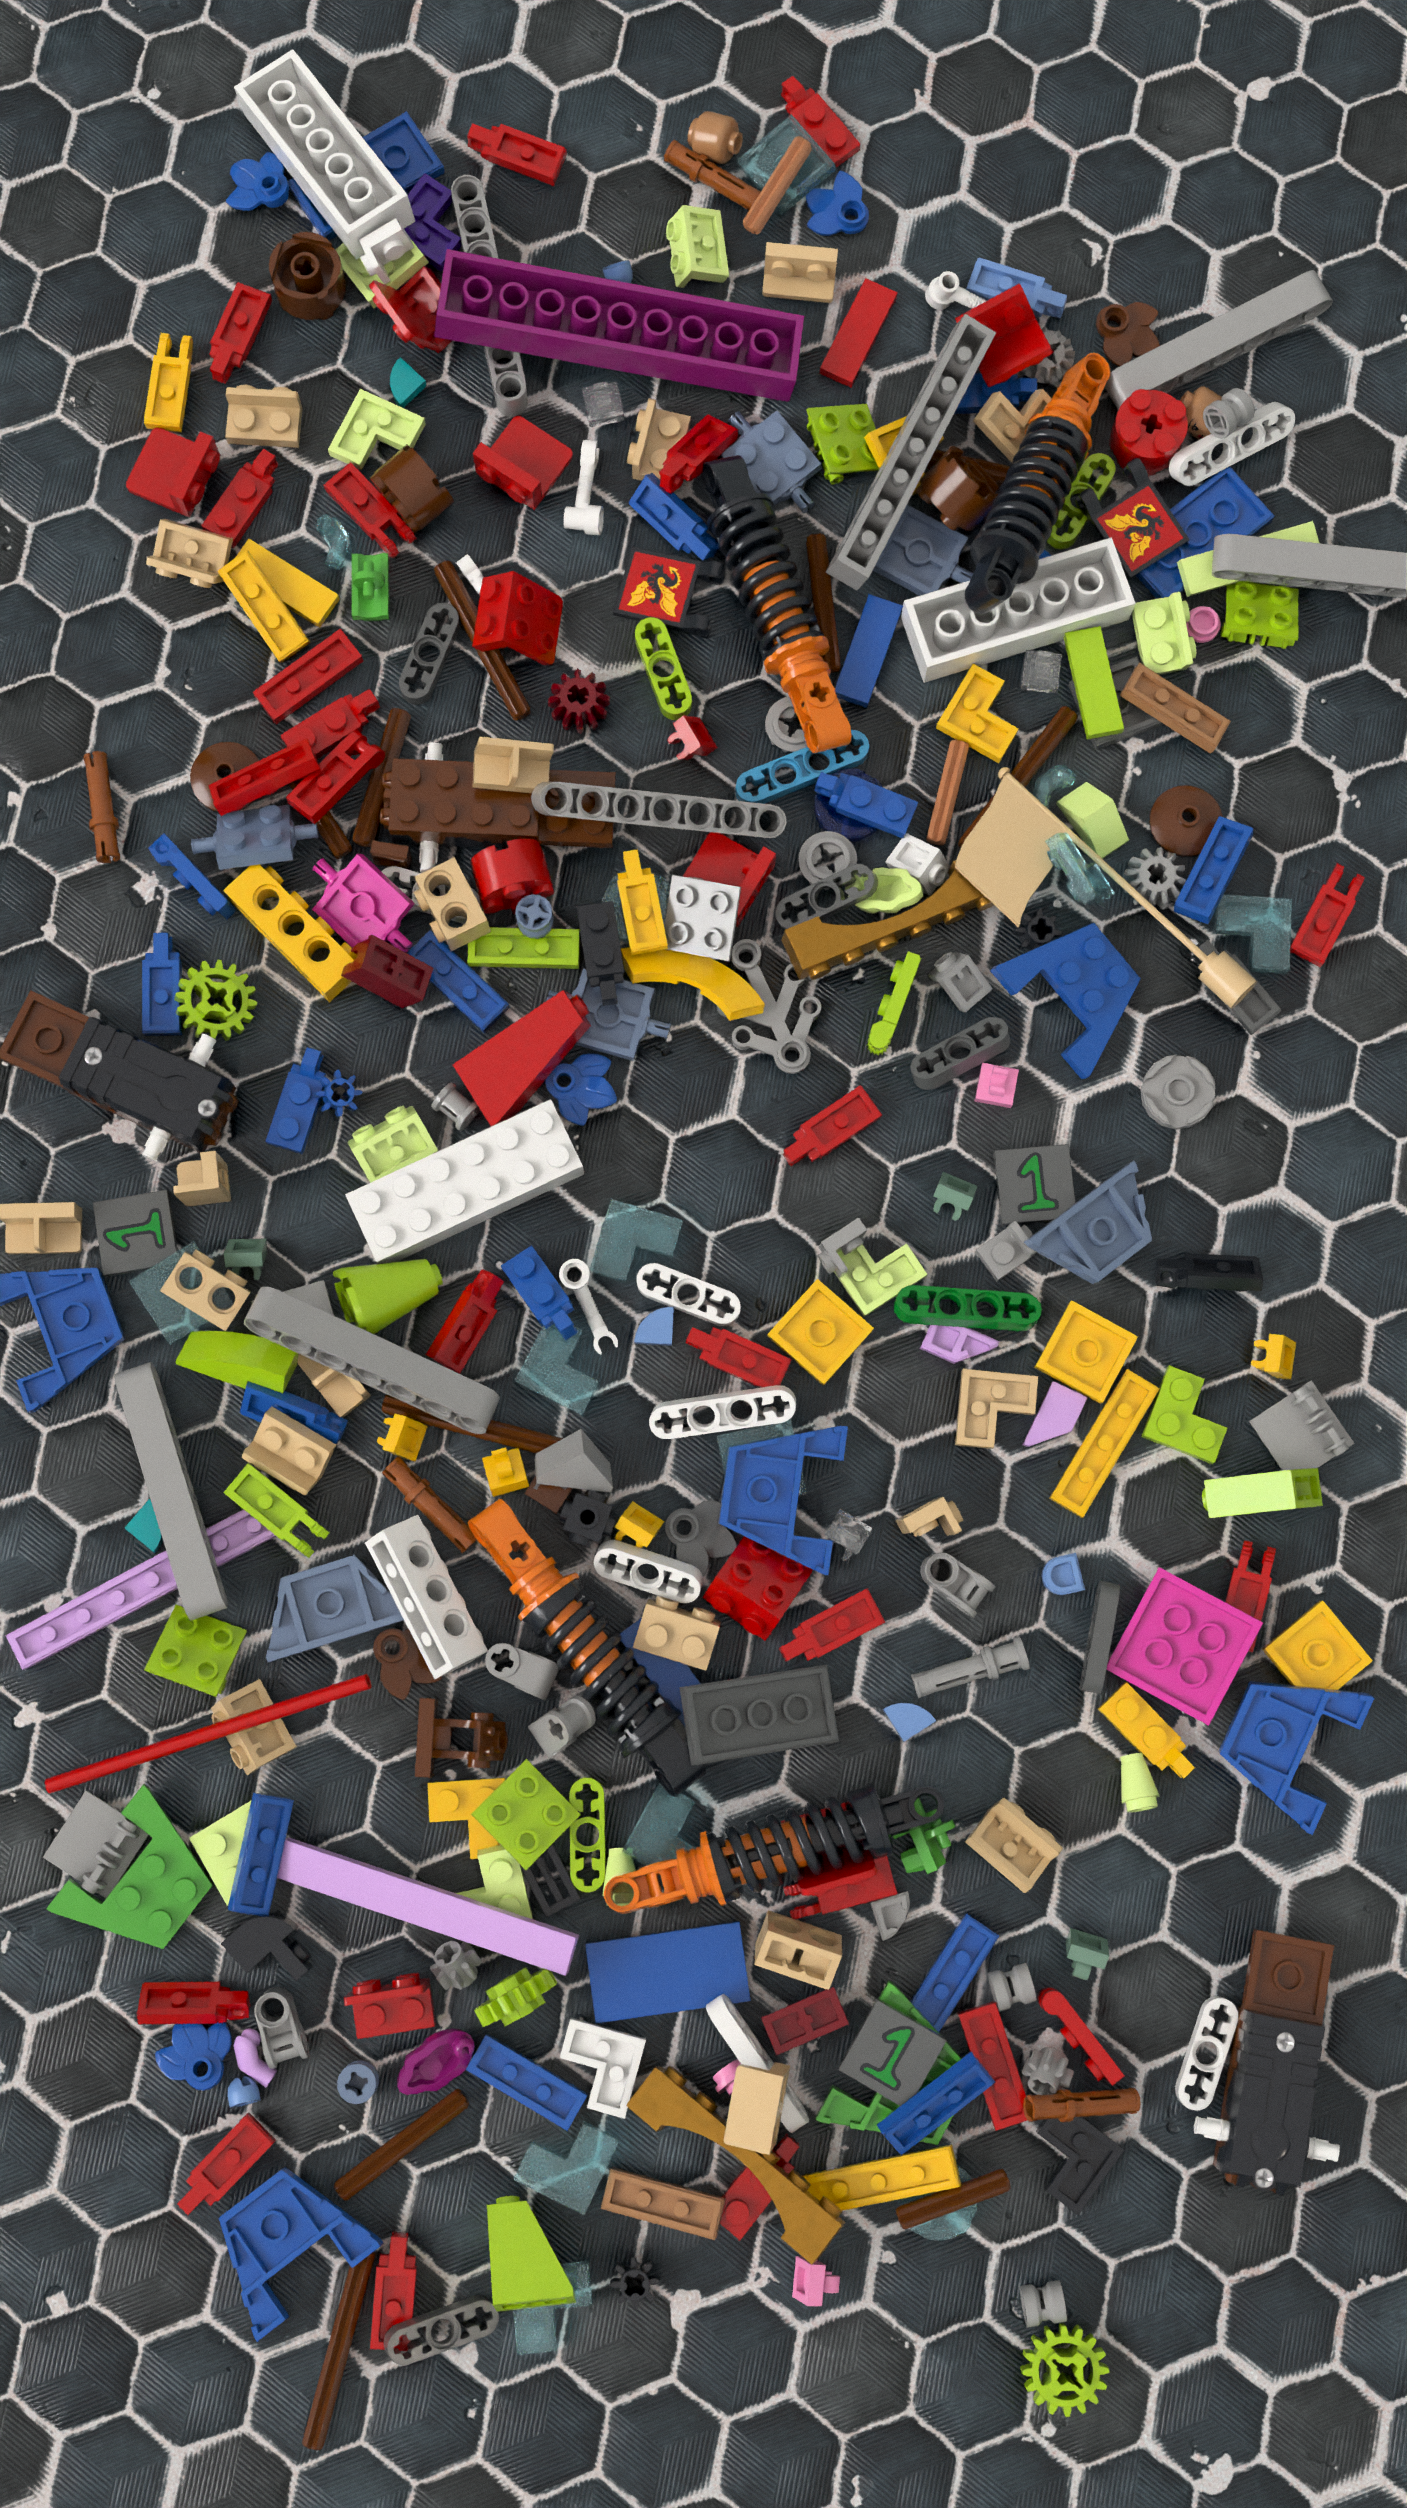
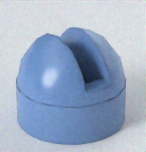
(619, 271)
(243, 2092)

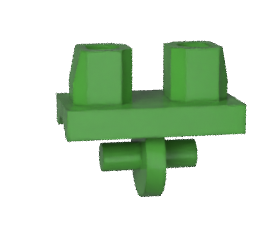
(370, 587)
(928, 1844)

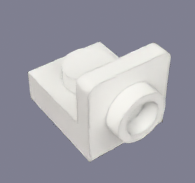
(383, 246)
(922, 862)

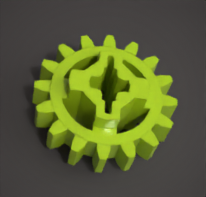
(205, 989)
(515, 1996)
(1055, 2382)

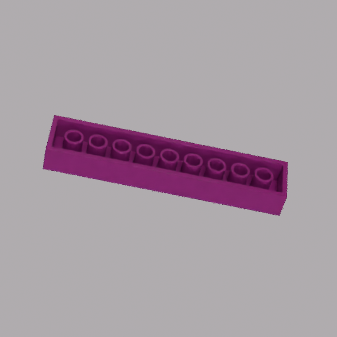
(618, 325)

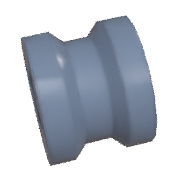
(534, 908)
(364, 2078)

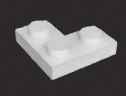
(614, 2056)

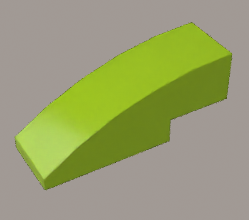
(239, 1359)

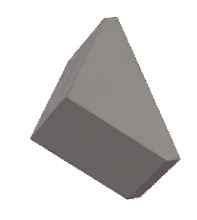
(574, 1464)

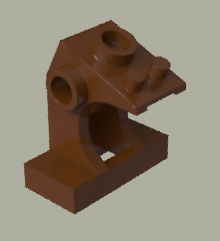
(435, 1739)

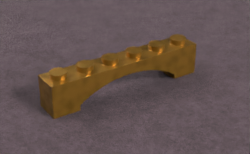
(819, 945)
(806, 2220)

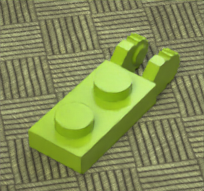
(892, 1006)
(272, 1507)

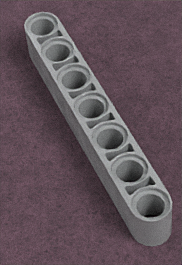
(475, 215)
(1222, 338)
(1310, 565)
(676, 813)
(371, 1360)
(171, 1491)

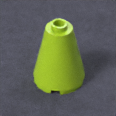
(385, 1292)

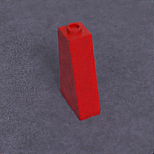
(522, 1056)

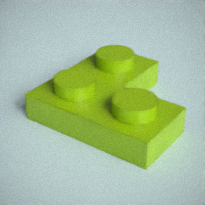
(1175, 1425)

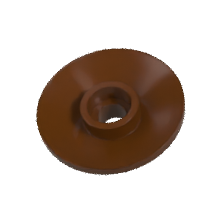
(211, 761)
(1172, 830)

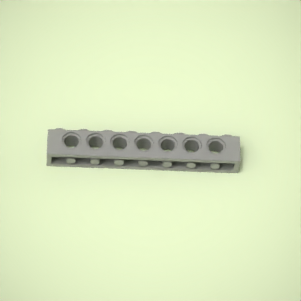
(910, 452)

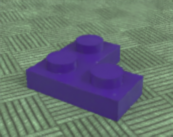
(429, 202)

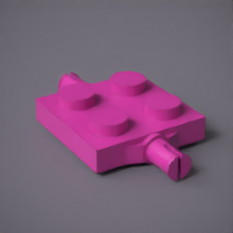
(362, 903)

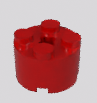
(1149, 428)
(510, 874)

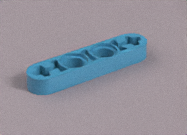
(800, 765)

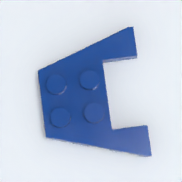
(1088, 978)
(74, 1322)
(764, 1492)
(1273, 1733)
(275, 2228)

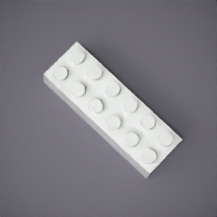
(322, 151)
(1065, 595)
(465, 1184)

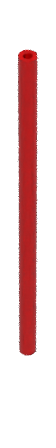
(208, 1733)

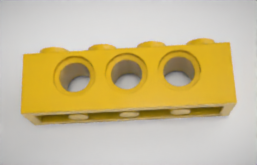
(248, 894)

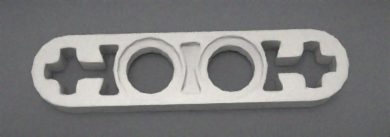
(1233, 449)
(721, 1405)
(751, 2053)

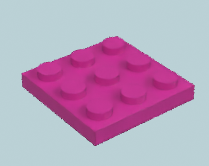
(1184, 1646)

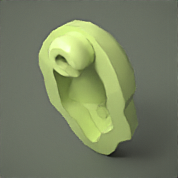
(894, 891)

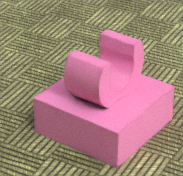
(996, 1085)
(812, 2281)

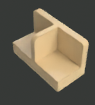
(510, 764)
(203, 1180)
(42, 1227)
(338, 1389)
(756, 2107)

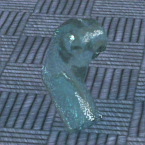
(336, 538)
(1052, 779)

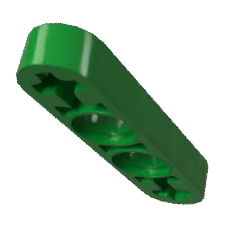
(968, 1314)

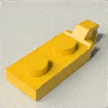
(640, 906)
(1146, 1730)

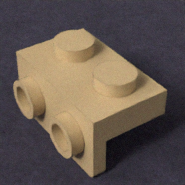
(190, 553)
(677, 1632)
(1013, 1844)

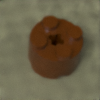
(307, 276)
(411, 488)
(958, 490)

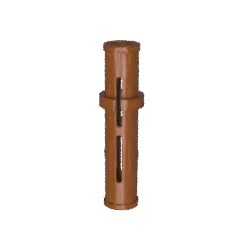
(703, 170)
(103, 820)
(429, 1503)
(1067, 2105)

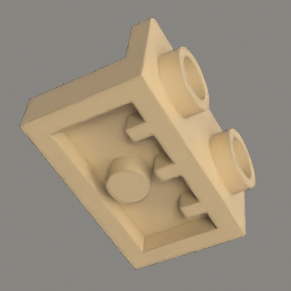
(799, 272)
(263, 416)
(658, 433)
(289, 1451)
(924, 1518)
(258, 1744)

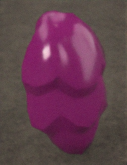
(436, 2061)

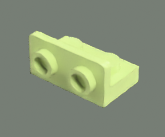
(697, 245)
(1164, 634)
(391, 1143)

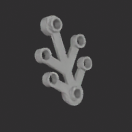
(774, 1013)

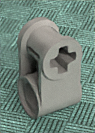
(958, 1583)
(529, 1671)
(563, 1725)
(280, 2030)

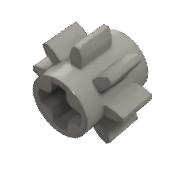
(455, 1965)
(1047, 2071)

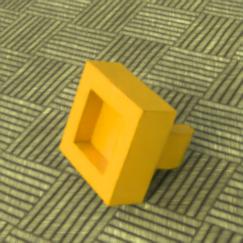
(1279, 1356)
(403, 1437)
(505, 1471)
(638, 1525)

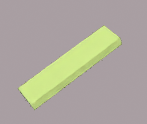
(1197, 569)

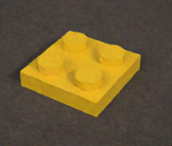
(820, 1332)
(1086, 1352)
(1317, 1651)

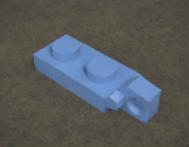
(992, 279)

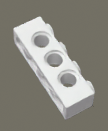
(425, 1615)

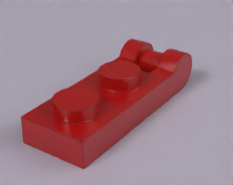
(336, 776)
(1078, 2034)

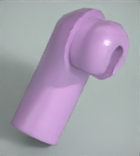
(248, 2059)

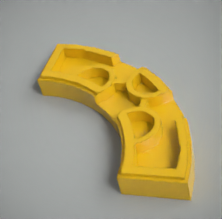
(714, 979)

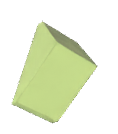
(1094, 819)

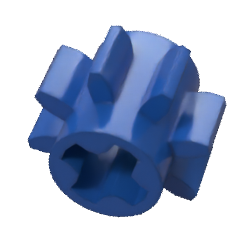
(348, 1094)

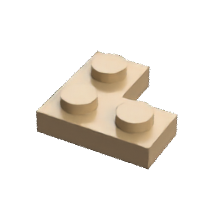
(1007, 425)
(983, 1396)

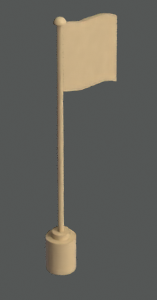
(1010, 860)

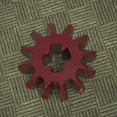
(585, 690)

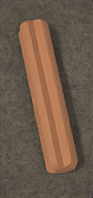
(777, 185)
(947, 792)

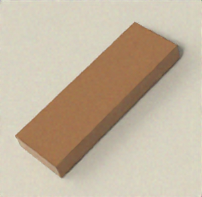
(1175, 708)
(663, 2203)

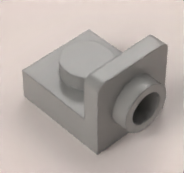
(960, 979)
(845, 1239)
(1006, 1250)

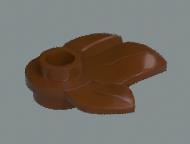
(1132, 335)
(403, 1668)

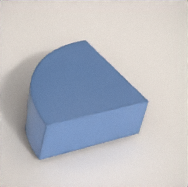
(656, 1328)
(908, 1719)

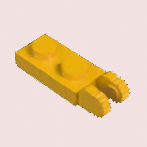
(169, 385)

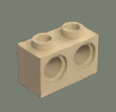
(457, 902)
(200, 1298)
(798, 1950)

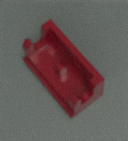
(388, 972)
(804, 2020)

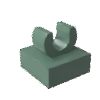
(954, 1191)
(246, 1254)
(1086, 1951)

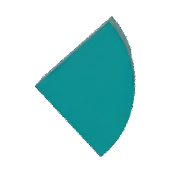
(405, 383)
(145, 1527)

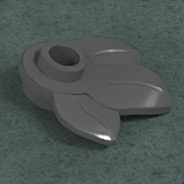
(706, 1536)

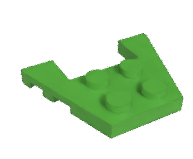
(155, 1890)
(849, 2111)

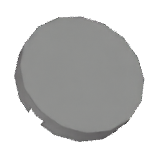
(1178, 1091)

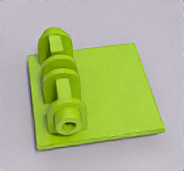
(840, 439)
(1261, 611)
(196, 1651)
(526, 1814)

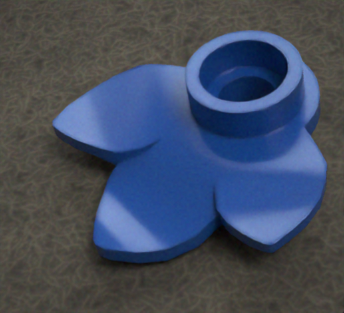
(258, 183)
(834, 205)
(586, 1089)
(190, 2048)

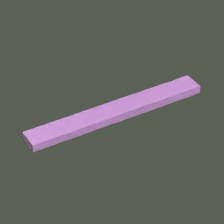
(126, 1593)
(427, 1906)

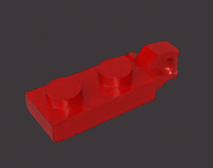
(819, 121)
(518, 151)
(237, 330)
(701, 444)
(243, 498)
(333, 722)
(833, 1126)
(466, 1322)
(739, 1357)
(834, 1627)
(190, 2003)
(226, 2163)
(747, 2196)
(393, 2291)

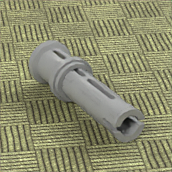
(986, 1664)

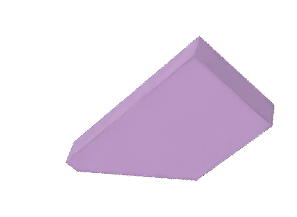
(956, 1343)
(1056, 1414)

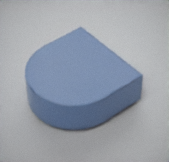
(1063, 1575)

